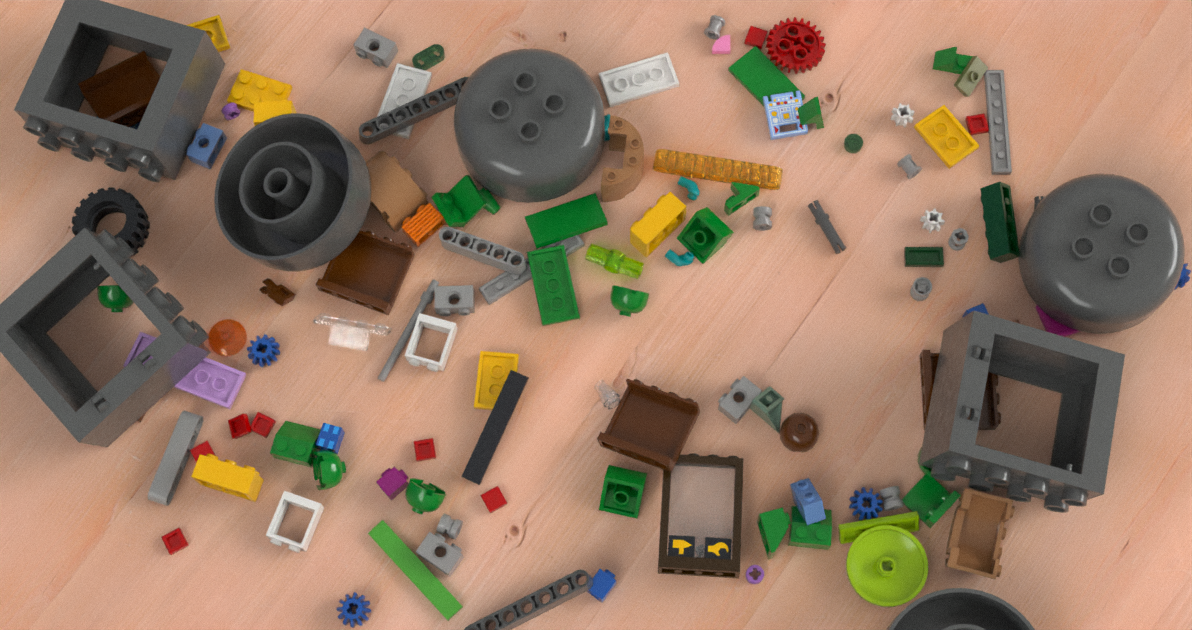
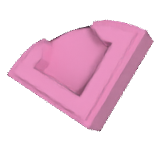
(722, 45)

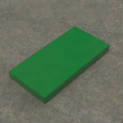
(761, 76)
(566, 220)
(553, 285)

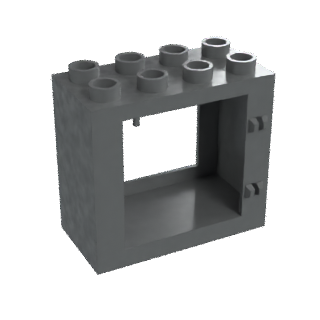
(74, 53)
(58, 288)
(1085, 423)

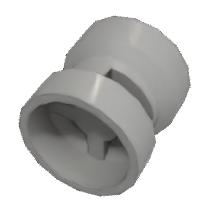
(762, 218)
(924, 285)
(891, 498)
(449, 526)

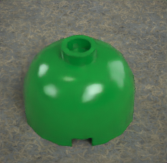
(113, 298)
(628, 300)
(328, 469)
(423, 496)

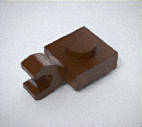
(279, 293)

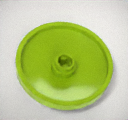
(887, 566)

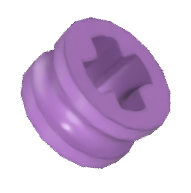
(230, 111)
(759, 578)

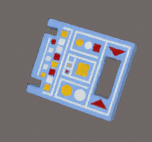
(783, 111)

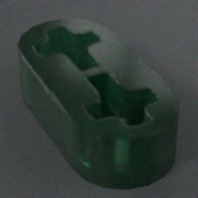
(429, 58)

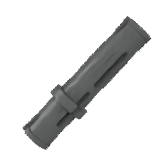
(823, 220)

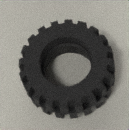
(108, 202)

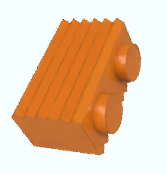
(423, 224)

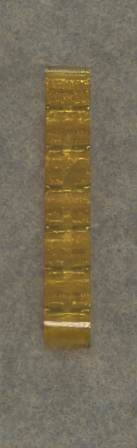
(717, 169)

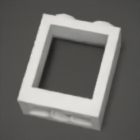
(434, 324)
(286, 499)

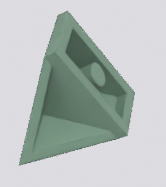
(768, 407)

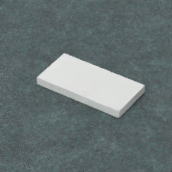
(638, 79)
(405, 86)

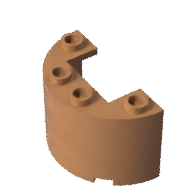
(620, 182)
(393, 190)
(978, 532)

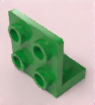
(460, 202)
(929, 500)

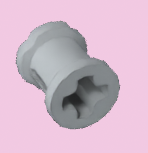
(714, 27)
(909, 166)
(953, 239)

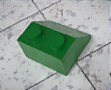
(704, 234)
(295, 443)
(622, 491)
(773, 528)
(814, 535)

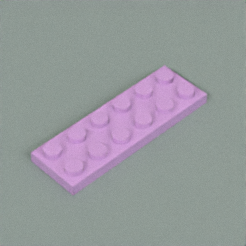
(207, 380)

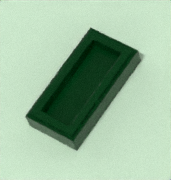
(923, 257)

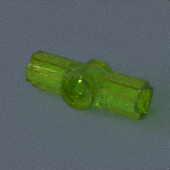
(614, 261)

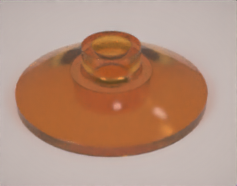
(233, 343)

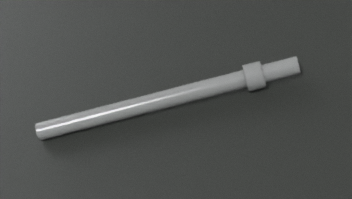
(426, 298)

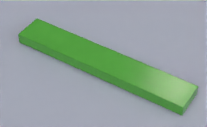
(415, 570)

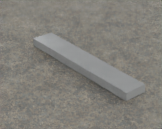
(997, 122)
(508, 282)

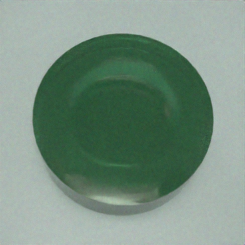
(853, 143)

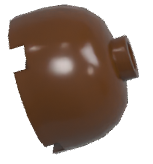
(799, 432)

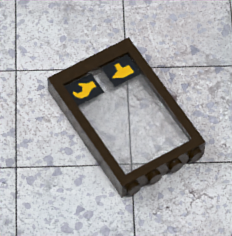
(701, 517)

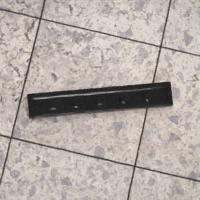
(495, 427)

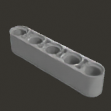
(476, 244)
(175, 458)

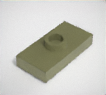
(970, 76)

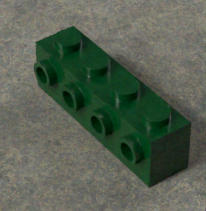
(1000, 222)

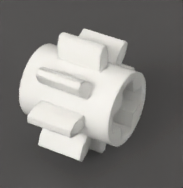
(902, 120)
(932, 225)

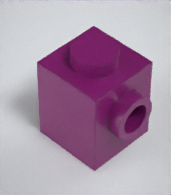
(393, 482)

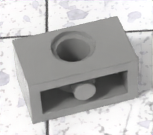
(368, 40)
(445, 294)
(736, 410)
(448, 562)

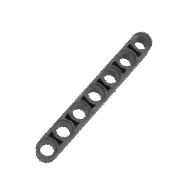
(410, 116)
(535, 599)

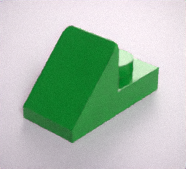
(950, 61)
(811, 113)
(743, 194)

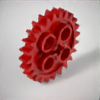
(788, 57)

